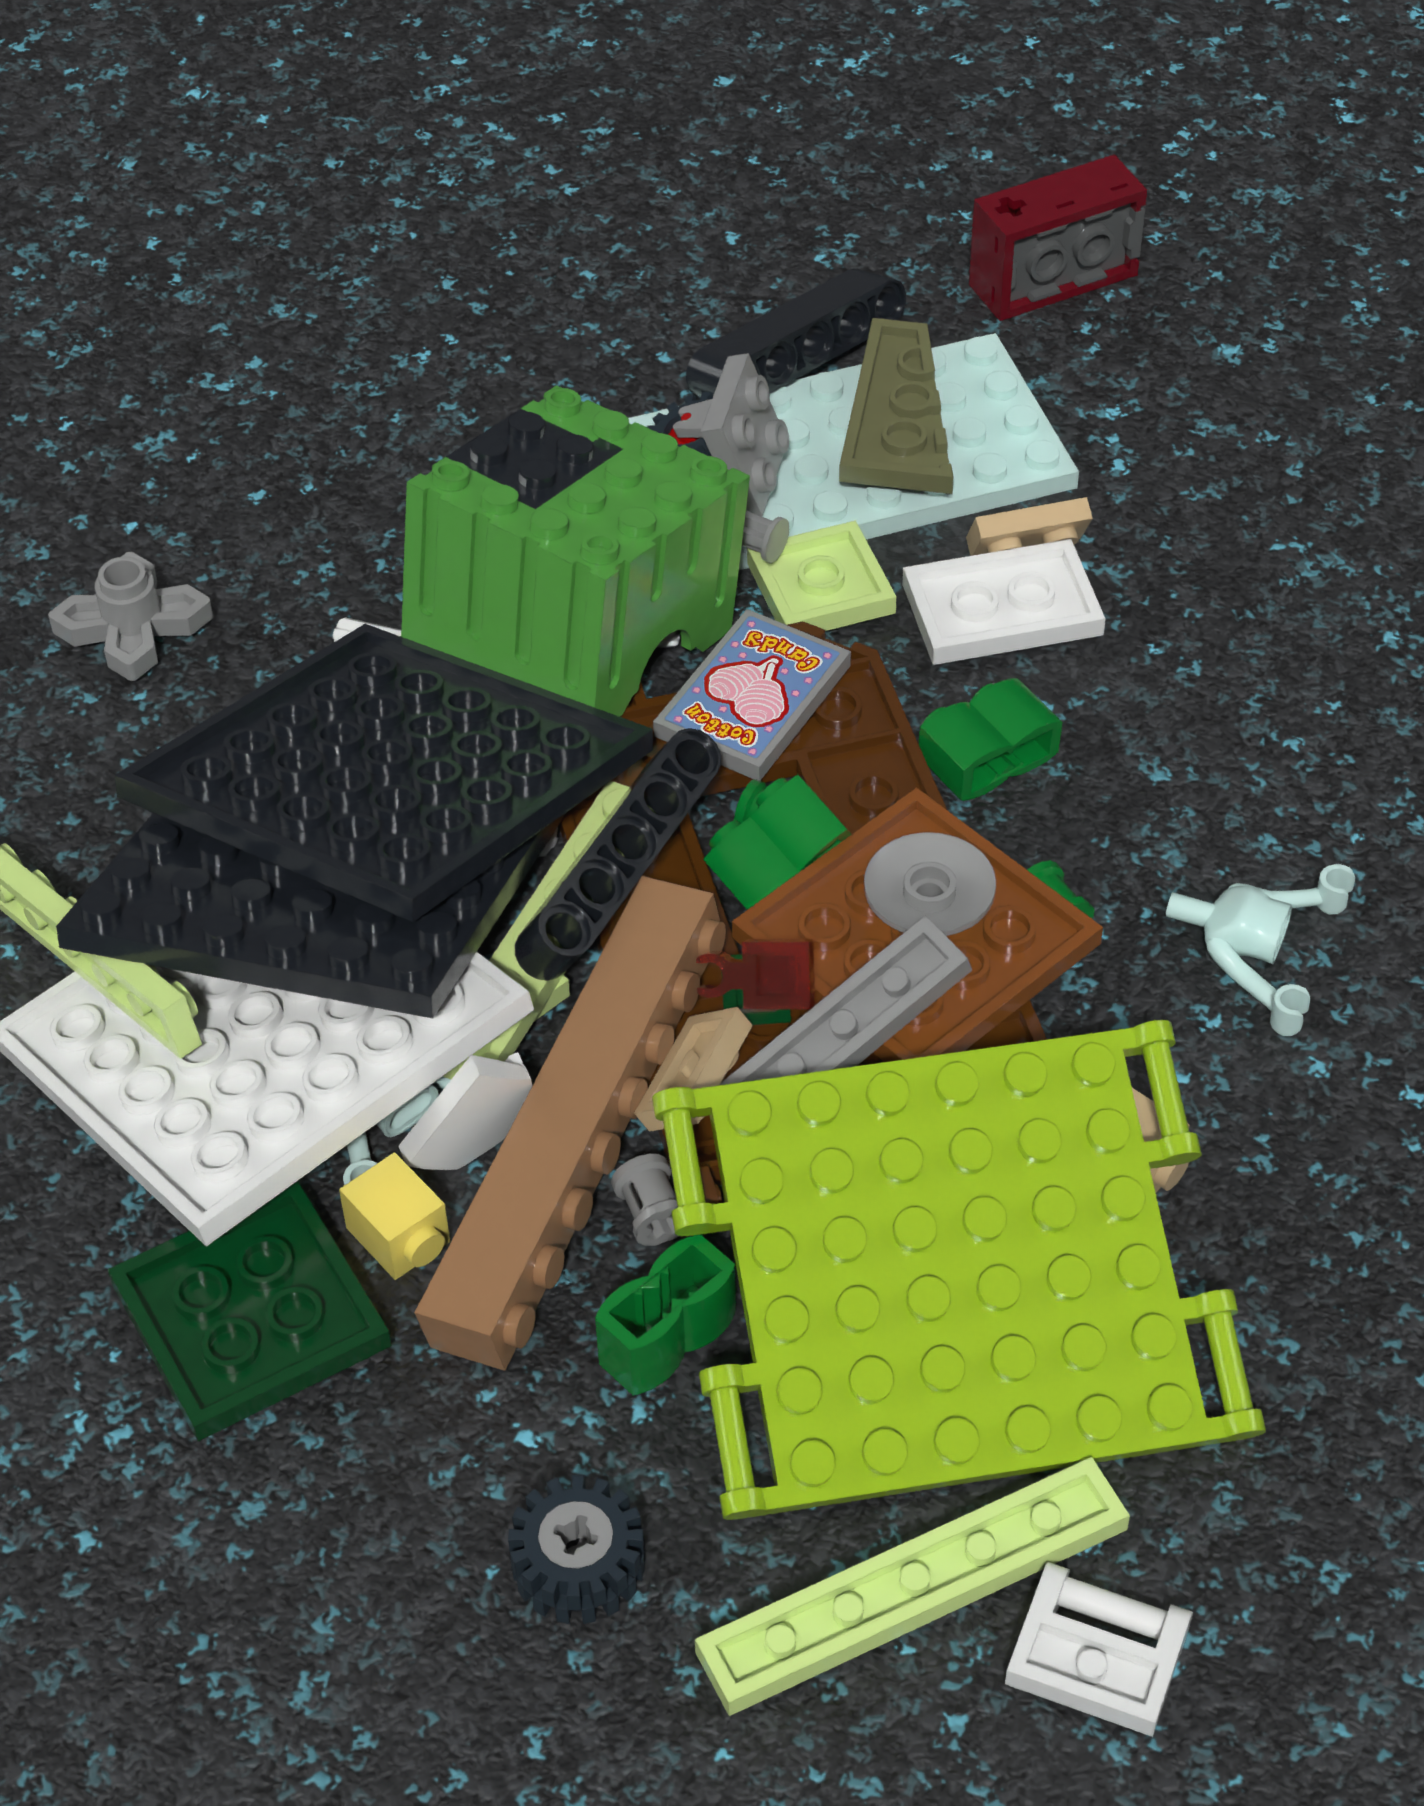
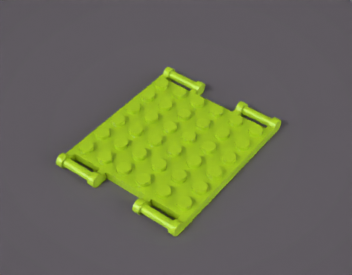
(952, 1270)

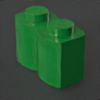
(989, 738)
(775, 842)
(662, 1316)

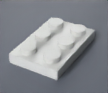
(1003, 601)

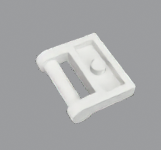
(1092, 1666)

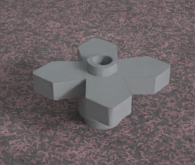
(129, 614)

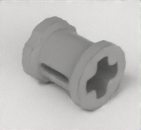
(648, 1198)

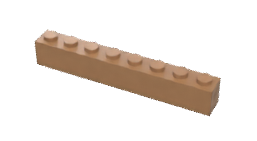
(570, 1126)

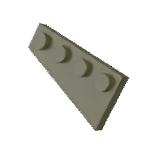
(896, 414)

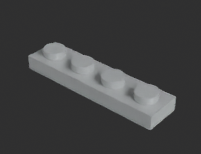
(864, 1007)

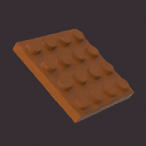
(1012, 951)

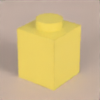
(395, 1216)

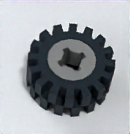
(588, 1573)

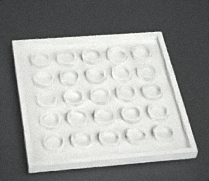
(264, 1094)

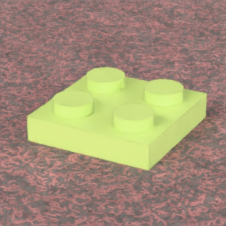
(824, 579)

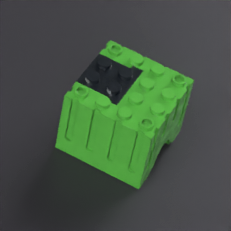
(572, 549)

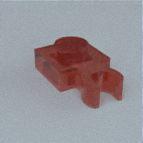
(770, 973)

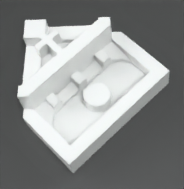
(468, 1114)

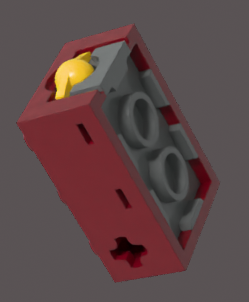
(1056, 237)

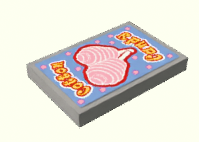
(755, 691)

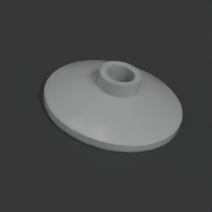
(931, 878)

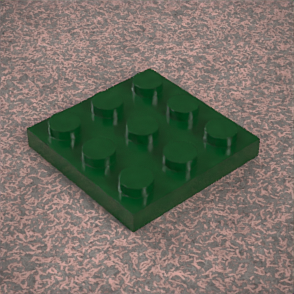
(249, 1312)

